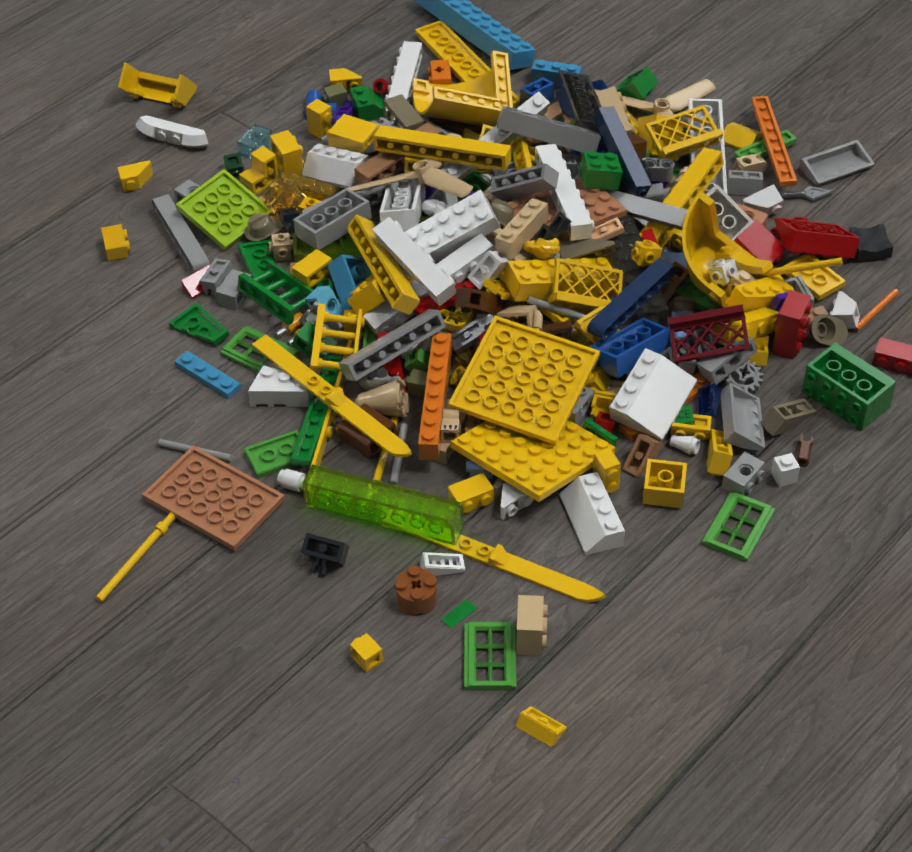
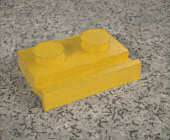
(498, 288)

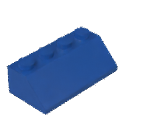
(625, 346)

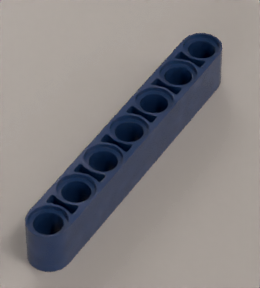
(631, 299)

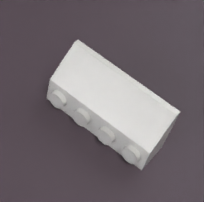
(333, 165)
(592, 514)

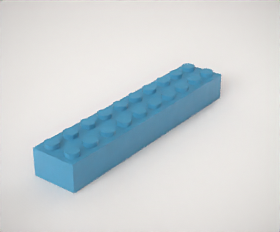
(481, 30)

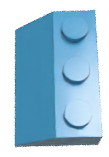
(550, 69)
(347, 274)

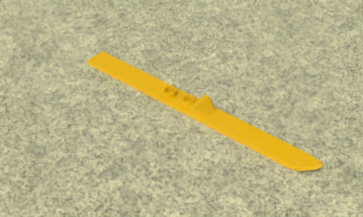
(332, 397)
(330, 418)
(522, 568)

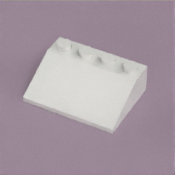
(652, 395)

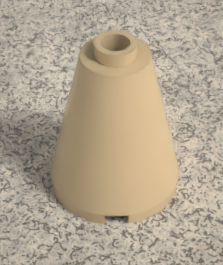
(387, 399)

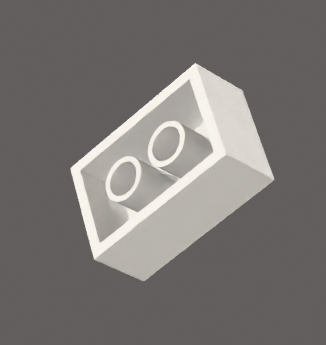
(730, 216)

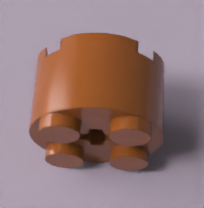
(416, 591)

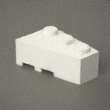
(277, 387)

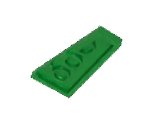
(255, 258)

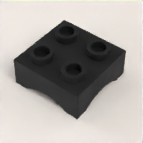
(872, 243)

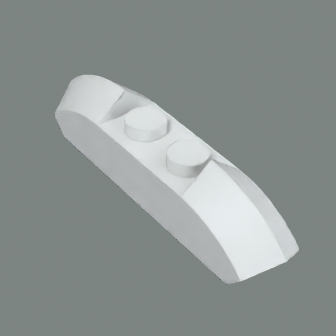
(172, 132)

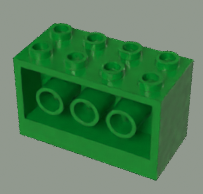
(848, 386)

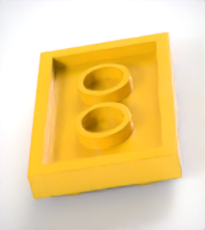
(819, 281)

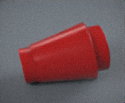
(378, 86)

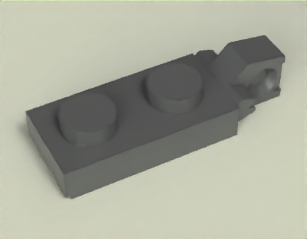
(470, 334)

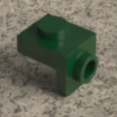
(233, 164)

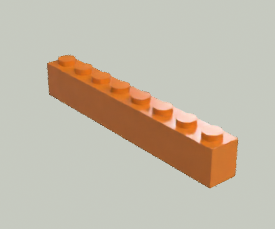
(435, 396)

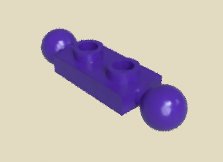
(347, 109)

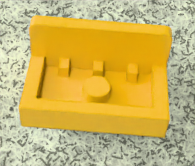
(700, 429)

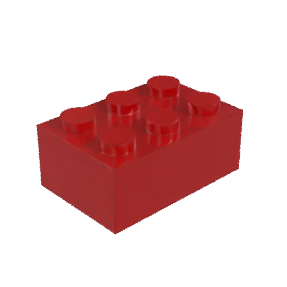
(791, 324)

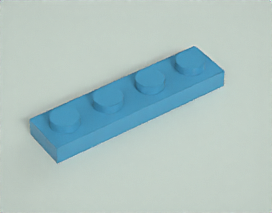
(208, 374)

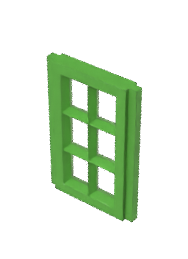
(243, 359)
(755, 534)
(509, 656)

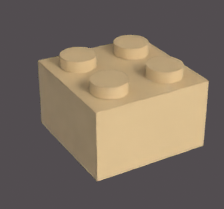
(531, 625)

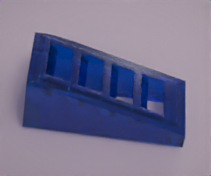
(706, 394)

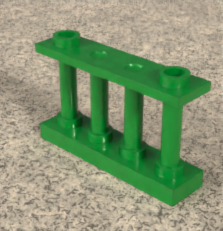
(267, 299)

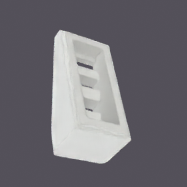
(430, 562)

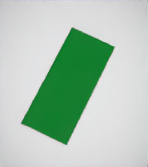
(459, 613)

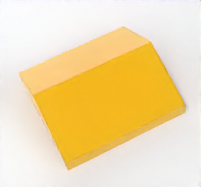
(740, 136)

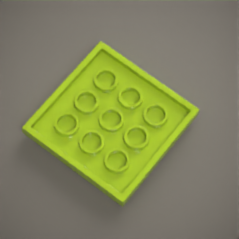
(222, 208)

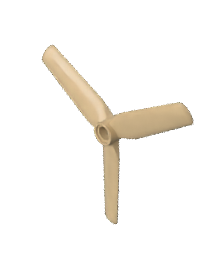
(673, 102)
(426, 173)

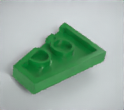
(200, 324)

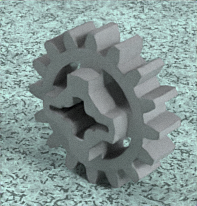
(751, 379)

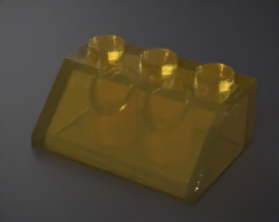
(313, 188)

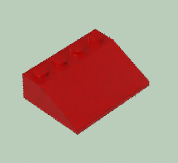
(817, 238)

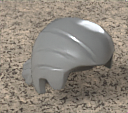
(376, 378)

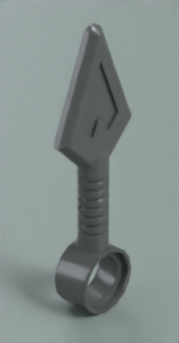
(809, 192)

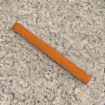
(876, 309)

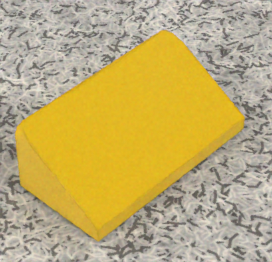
(540, 726)

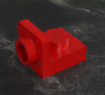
(604, 420)

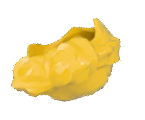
(542, 248)

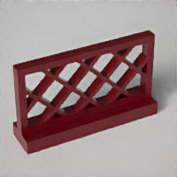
(702, 320)

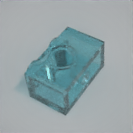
(254, 139)

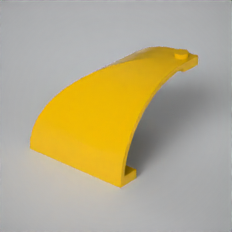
(467, 102)
(700, 242)

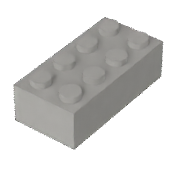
(330, 218)

